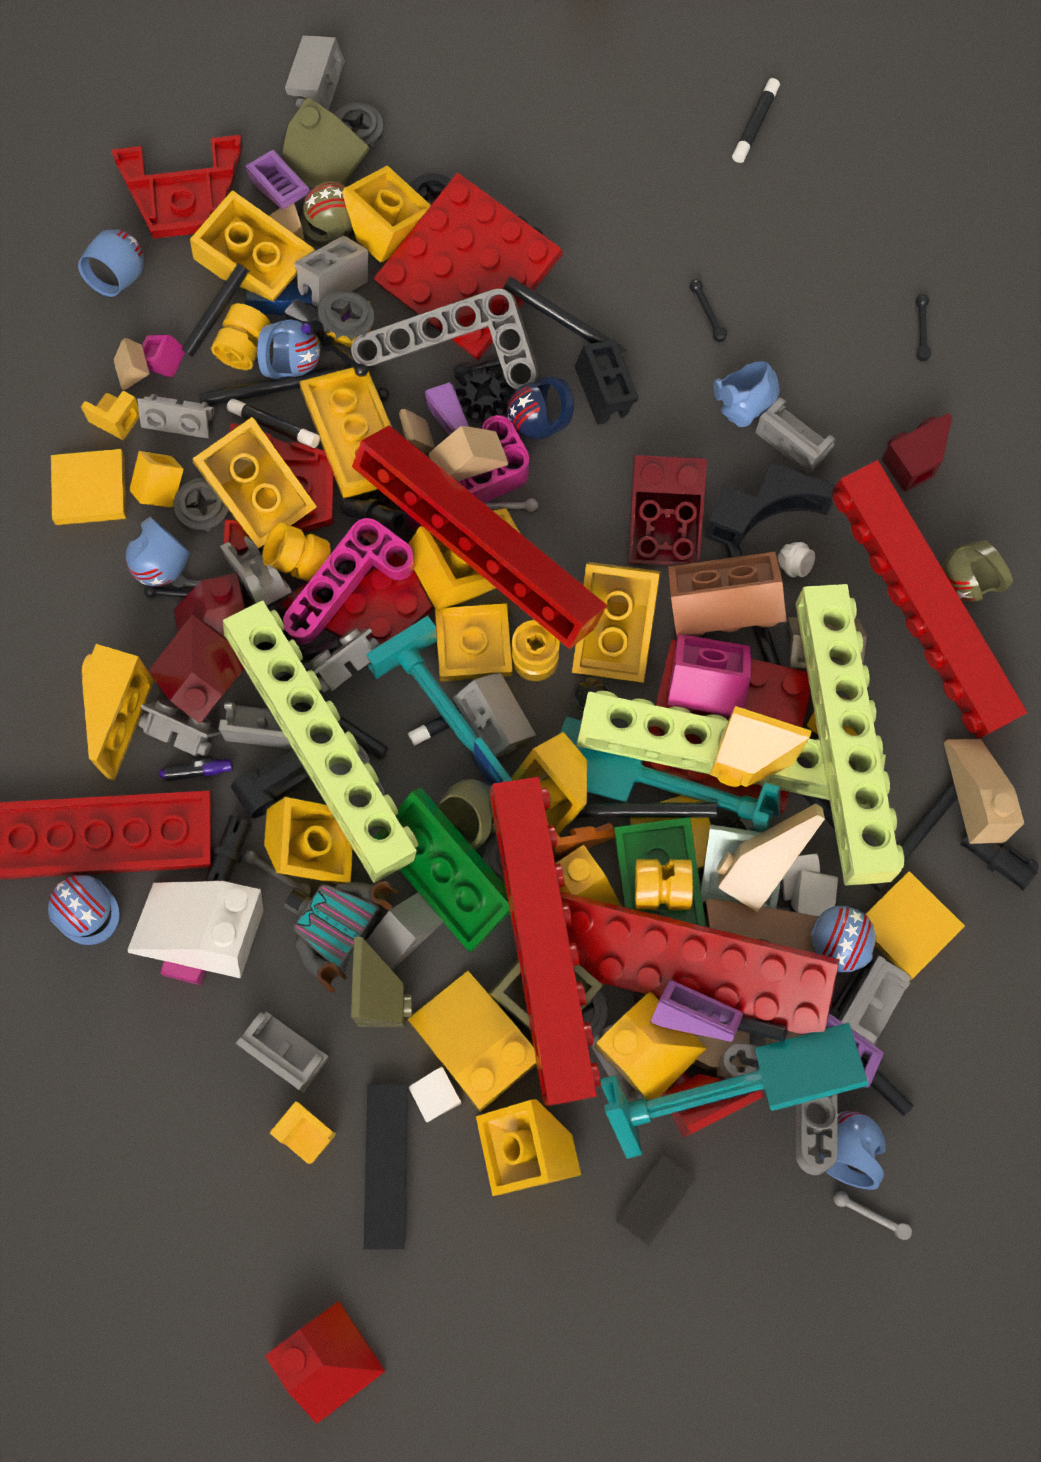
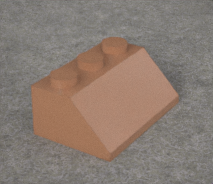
(727, 594)

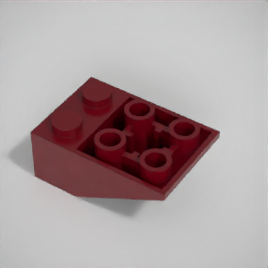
(666, 509)

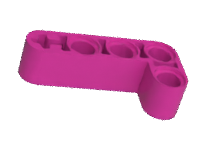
(501, 479)
(341, 584)

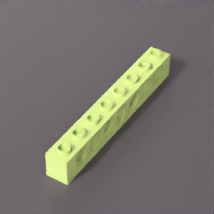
(260, 625)
(674, 749)
(858, 860)

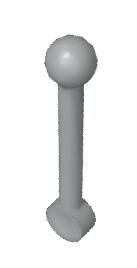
(530, 505)
(901, 1230)

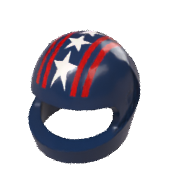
(529, 408)

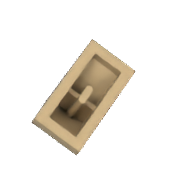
(469, 453)

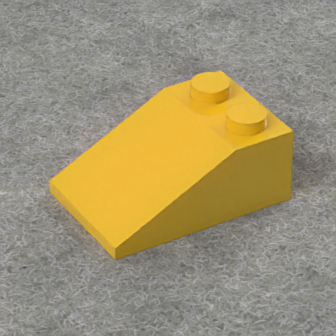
(248, 236)
(253, 481)
(443, 573)
(623, 635)
(113, 695)
(474, 1040)

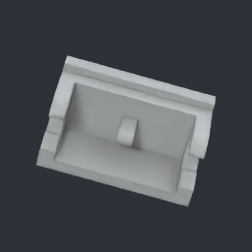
(316, 70)
(333, 268)
(793, 437)
(258, 580)
(494, 714)
(252, 726)
(875, 999)
(282, 1050)

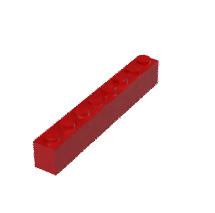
(479, 536)
(927, 600)
(543, 942)

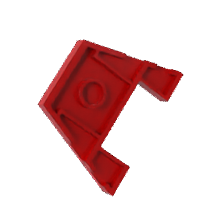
(182, 199)
(315, 476)
(377, 603)

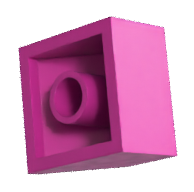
(709, 675)

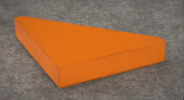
(581, 836)

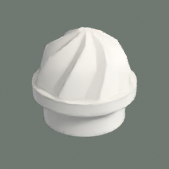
(796, 559)

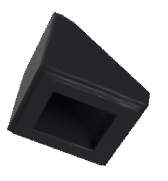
(302, 312)

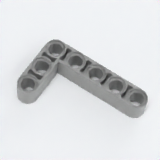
(453, 329)

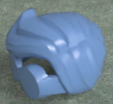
(747, 392)

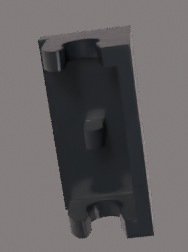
(605, 380)

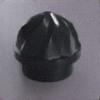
(587, 684)

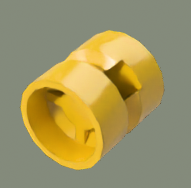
(238, 340)
(294, 552)
(534, 651)
(663, 884)

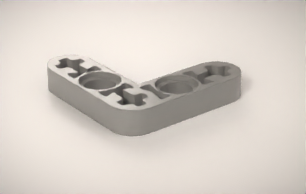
(826, 1144)

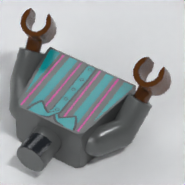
(332, 921)

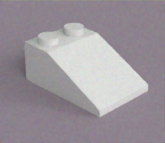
(199, 925)

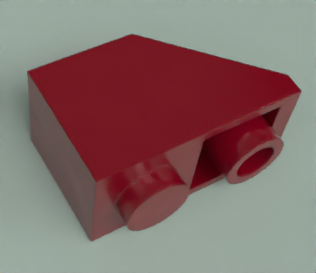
(918, 455)

